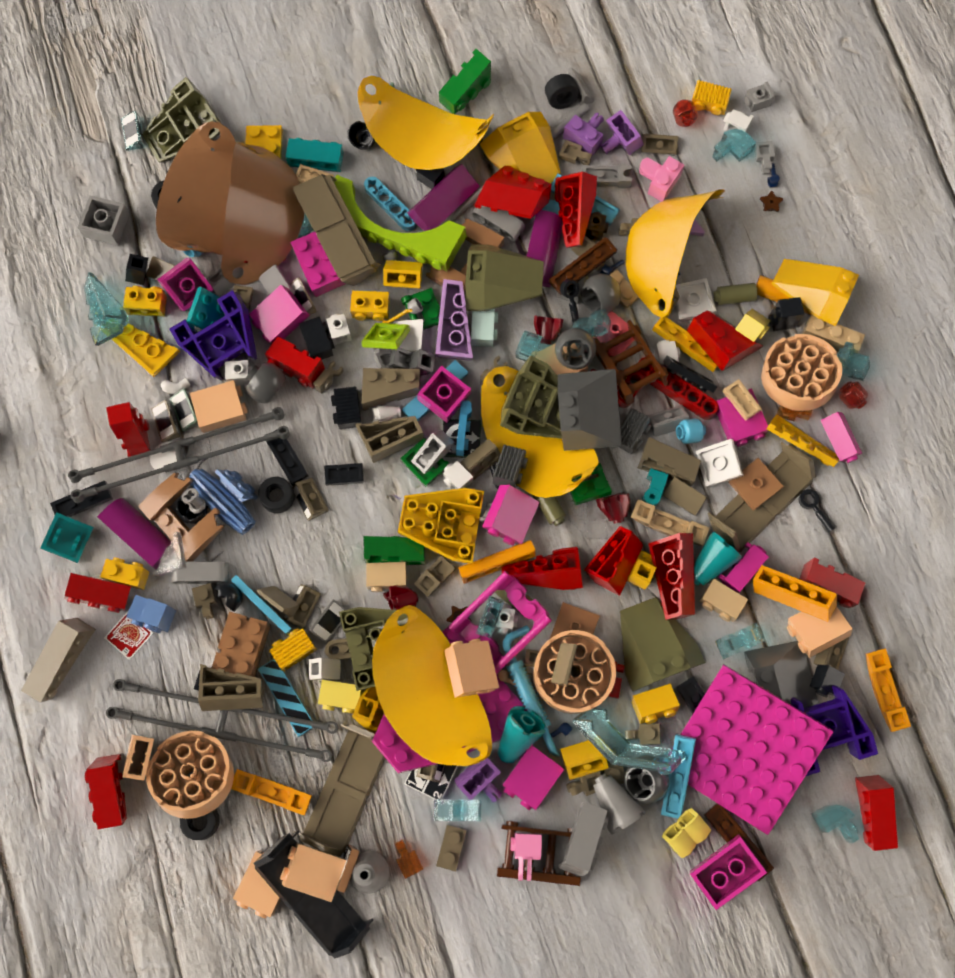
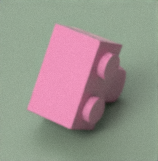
(662, 177)
(526, 847)

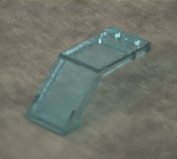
(619, 750)

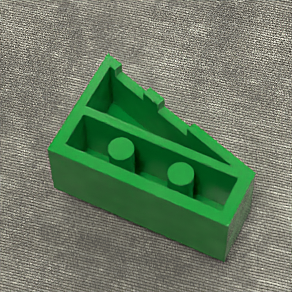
(467, 84)
(393, 549)

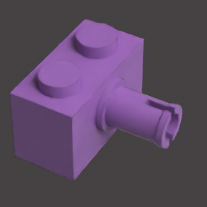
(584, 133)
(623, 134)
(478, 779)

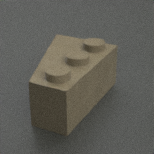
(388, 385)
(389, 437)
(669, 461)
(228, 691)

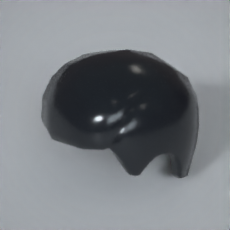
(360, 136)
(188, 516)
(232, 594)

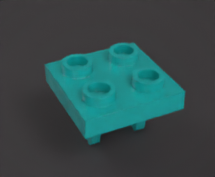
(204, 309)
(66, 537)

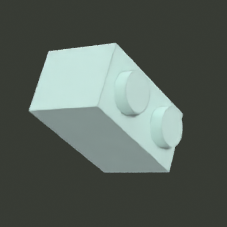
(483, 328)

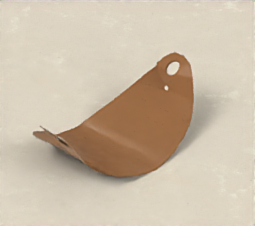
(203, 184)
(259, 213)

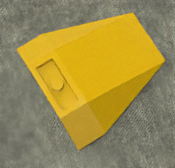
(525, 146)
(443, 521)

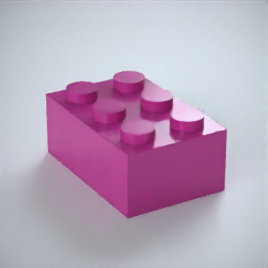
(316, 264)
(727, 872)

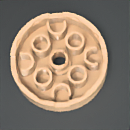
(801, 372)
(595, 677)
(206, 786)

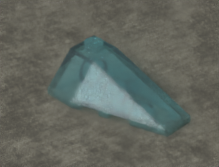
(104, 311)

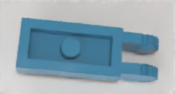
(464, 426)

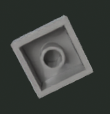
(104, 220)

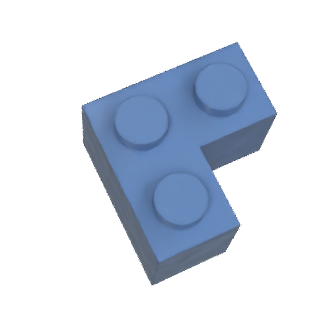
(152, 613)

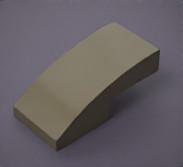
(435, 576)

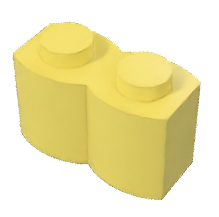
(686, 833)

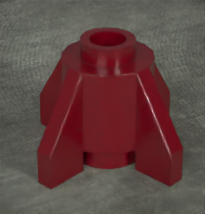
(548, 328)
(615, 506)
(400, 596)

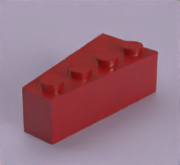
(675, 574)

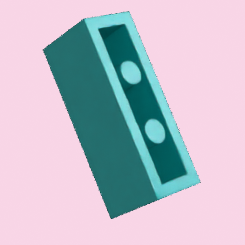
(314, 154)

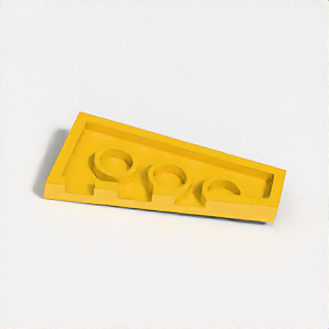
(145, 349)
(802, 440)

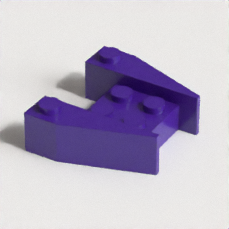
(222, 339)
(846, 725)

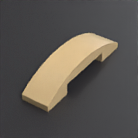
(667, 523)

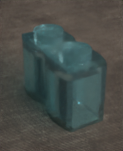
(596, 324)

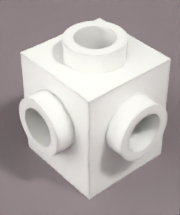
(506, 626)

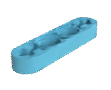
(389, 204)

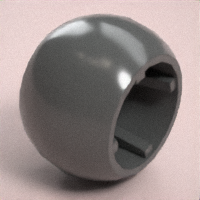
(601, 293)
(579, 336)
(264, 382)
(639, 785)

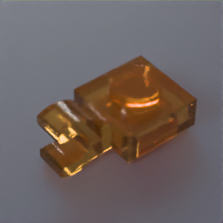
(792, 414)
(409, 861)

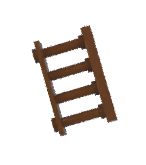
(611, 362)
(548, 874)

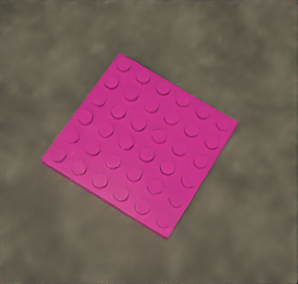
(751, 748)

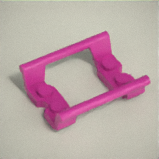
(517, 596)

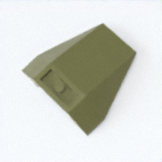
(500, 278)
(362, 631)

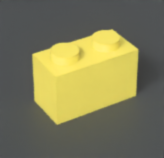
(753, 325)
(338, 695)

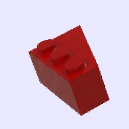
(130, 427)
(615, 560)
(844, 585)

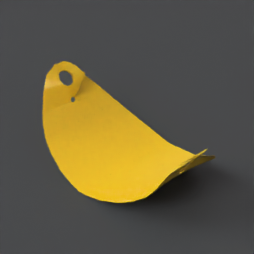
(415, 130)
(657, 248)
(548, 465)
(419, 695)

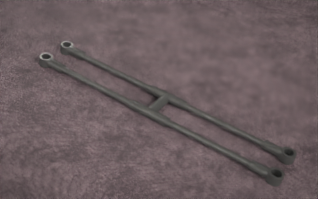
(76, 476)
(219, 731)

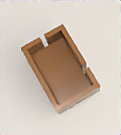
(241, 644)

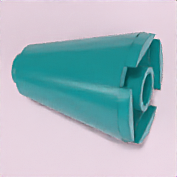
(714, 559)
(519, 733)

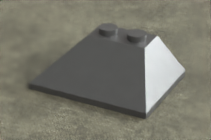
(589, 409)
(783, 672)

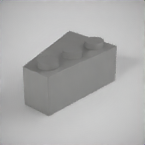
(584, 840)

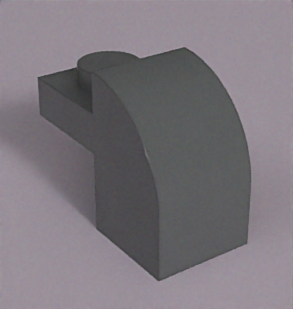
(413, 360)

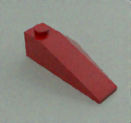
(576, 199)
(553, 571)

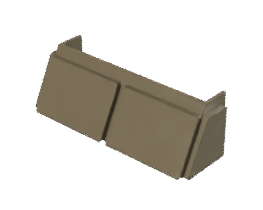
(336, 229)
(741, 524)
(344, 793)

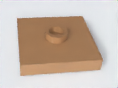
(756, 484)
(574, 619)

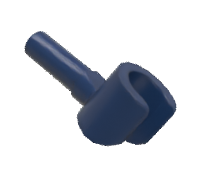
(774, 179)
(608, 270)
(564, 728)

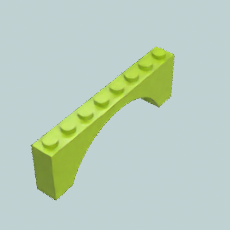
(432, 247)

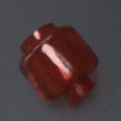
(685, 113)
(853, 395)

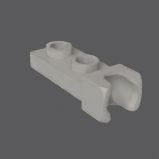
(610, 175)

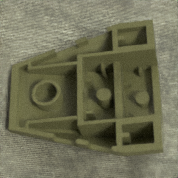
(178, 120)
(533, 401)
(654, 645)

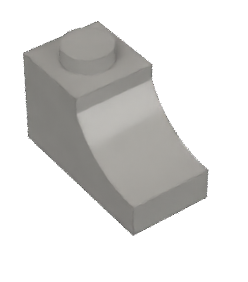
(432, 451)

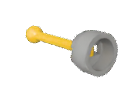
(413, 307)

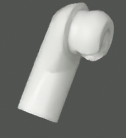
(173, 388)

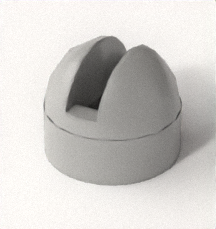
(390, 256)

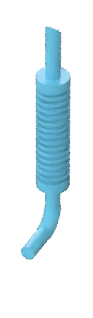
(525, 688)

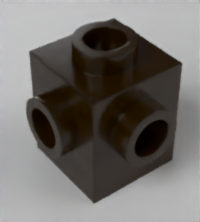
(596, 226)

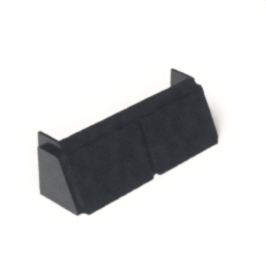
(332, 923)

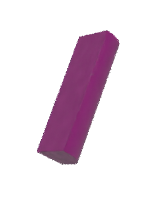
(443, 198)
(546, 241)
(135, 531)

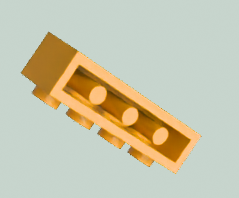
(795, 593)

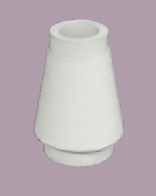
(386, 413)

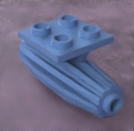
(226, 496)

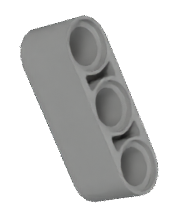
(501, 221)
(202, 573)

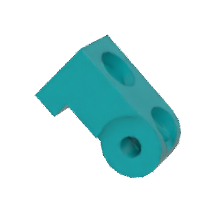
(656, 487)

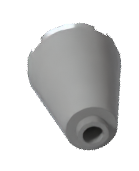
(620, 805)
(377, 869)

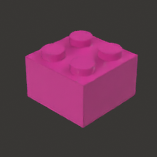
(182, 283)
(443, 394)

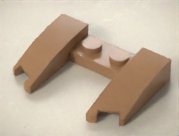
(475, 234)
(157, 508)

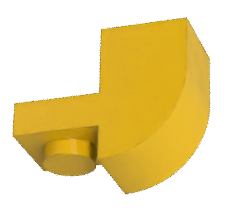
(642, 571)

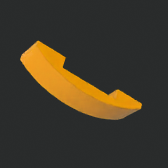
(885, 690)
(271, 791)

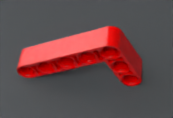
(679, 396)

